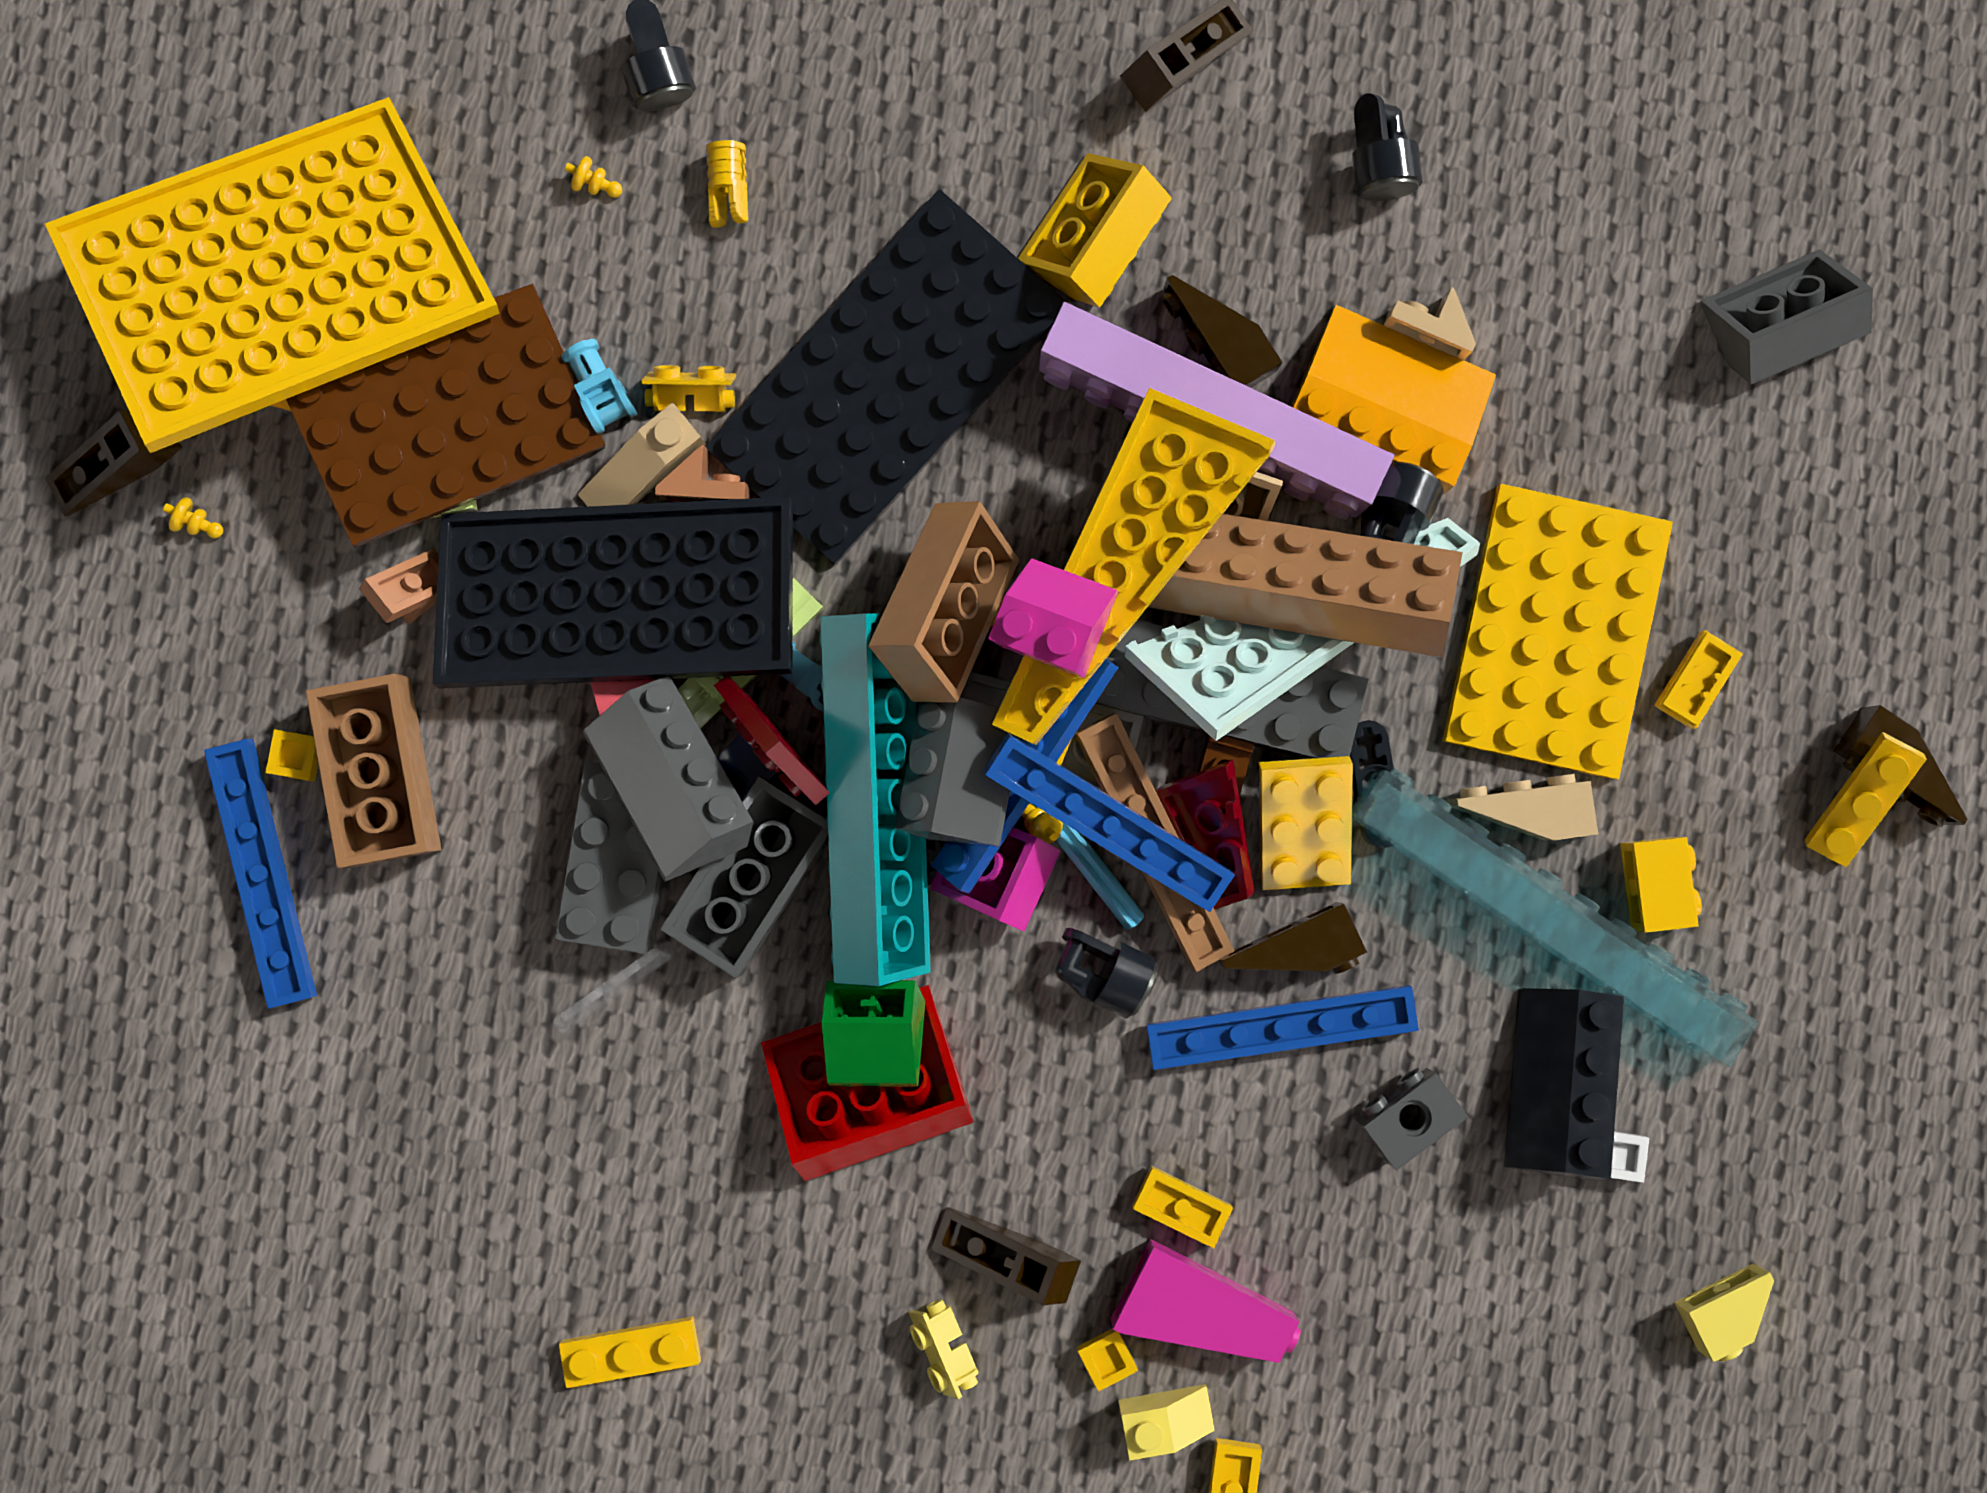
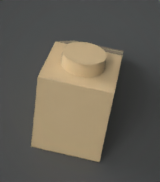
(643, 460)

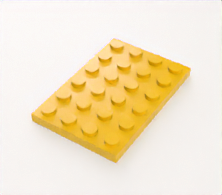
(1557, 631)

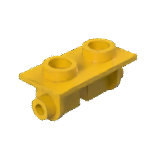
(706, 386)

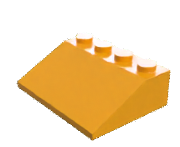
(1395, 394)

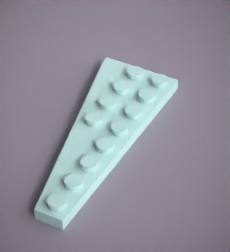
(1233, 669)

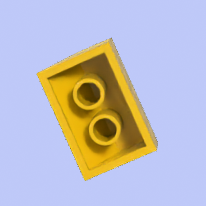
(1095, 227)

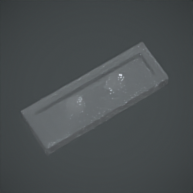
(615, 987)

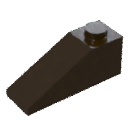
(1185, 53)
(105, 464)
(1310, 944)
(1007, 1257)

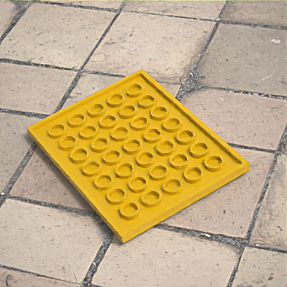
(270, 272)

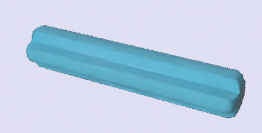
(1100, 877)

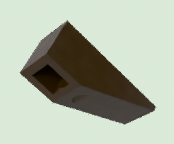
(1225, 337)
(1928, 787)

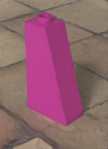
(1199, 1308)

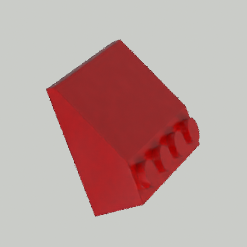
(851, 1124)

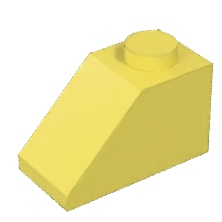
(1727, 1312)
(1165, 1421)

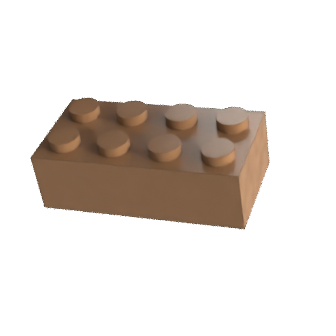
(944, 602)
(373, 770)

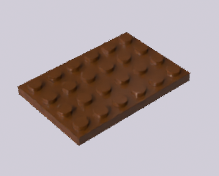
(446, 421)

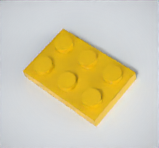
(1305, 822)

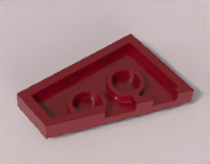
(1209, 818)

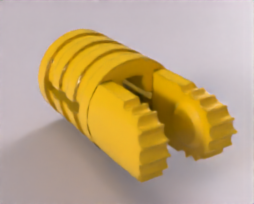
(726, 177)

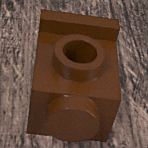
(1227, 749)

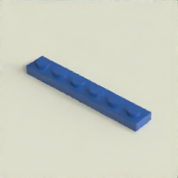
(1107, 822)
(964, 862)
(260, 873)
(1282, 1027)

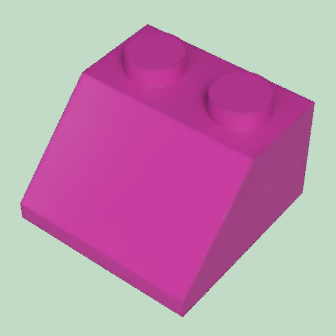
(1053, 617)
(1010, 882)

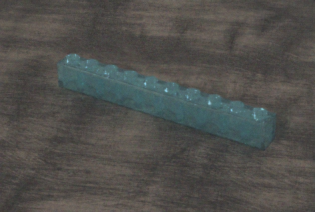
(1552, 917)

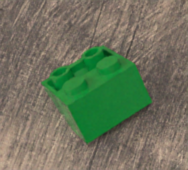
(873, 1034)

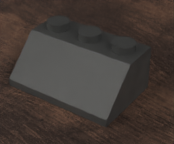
(1789, 315)
(944, 779)

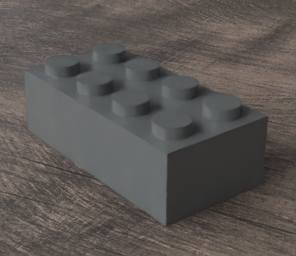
(610, 878)

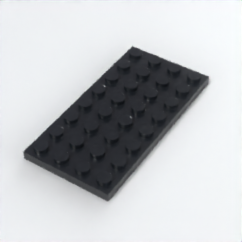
(888, 376)
(615, 593)

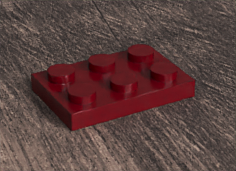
(772, 745)

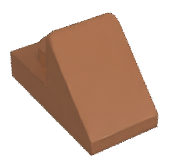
(691, 483)
(404, 588)

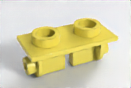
(948, 1366)

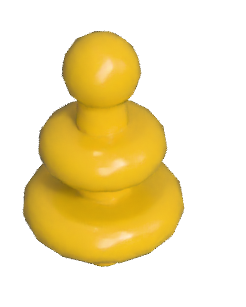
(595, 179)
(196, 521)
(1041, 824)

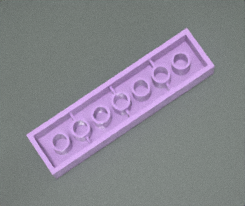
(1122, 366)

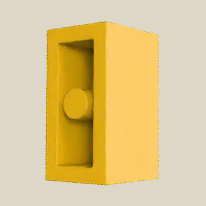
(1660, 884)

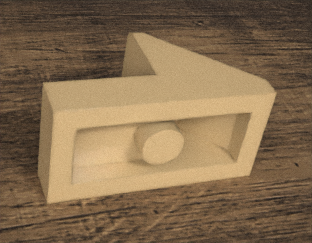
(1444, 331)

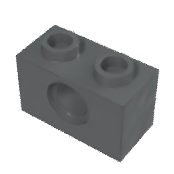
(1436, 1117)

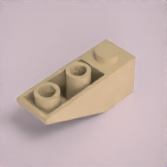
(1547, 812)

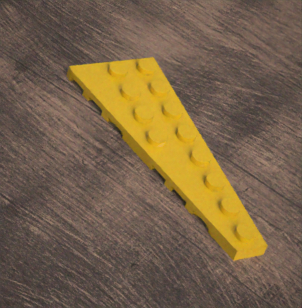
(1153, 511)

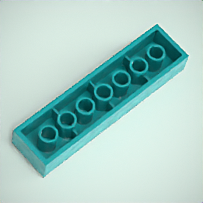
(872, 866)

